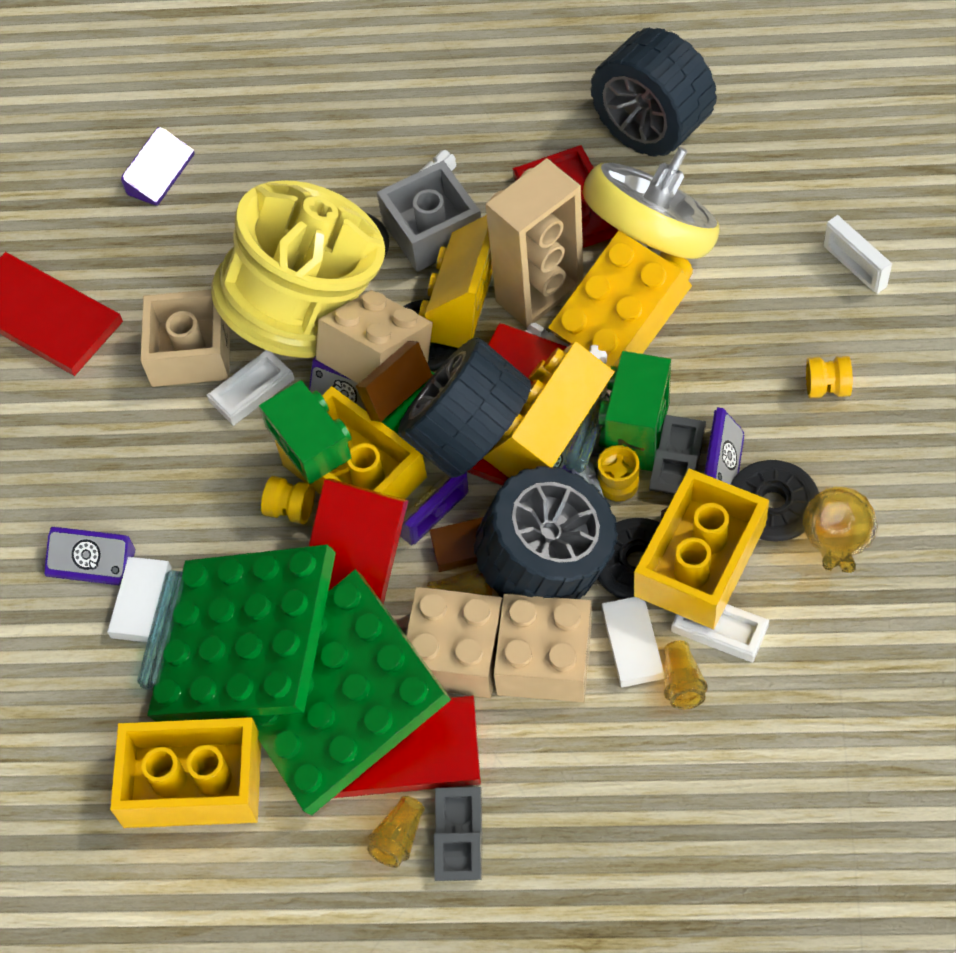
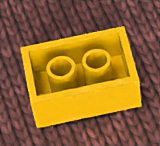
(621, 300)
(556, 406)
(378, 454)
(700, 548)
(186, 773)

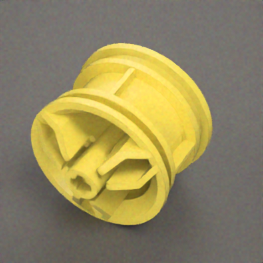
(292, 263)

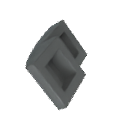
(677, 452)
(458, 834)

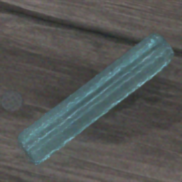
(585, 438)
(160, 630)

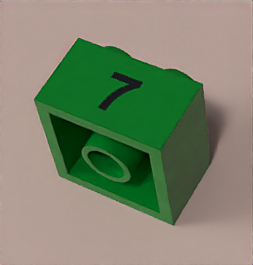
(636, 405)

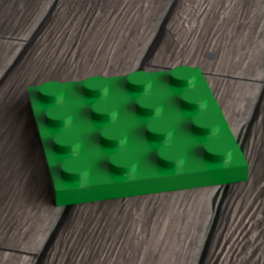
(244, 635)
(360, 701)

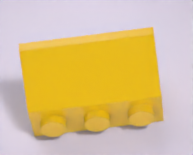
(460, 285)

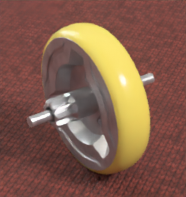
(652, 207)

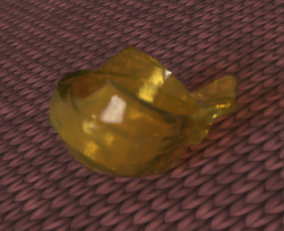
(840, 526)

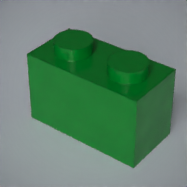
(306, 431)

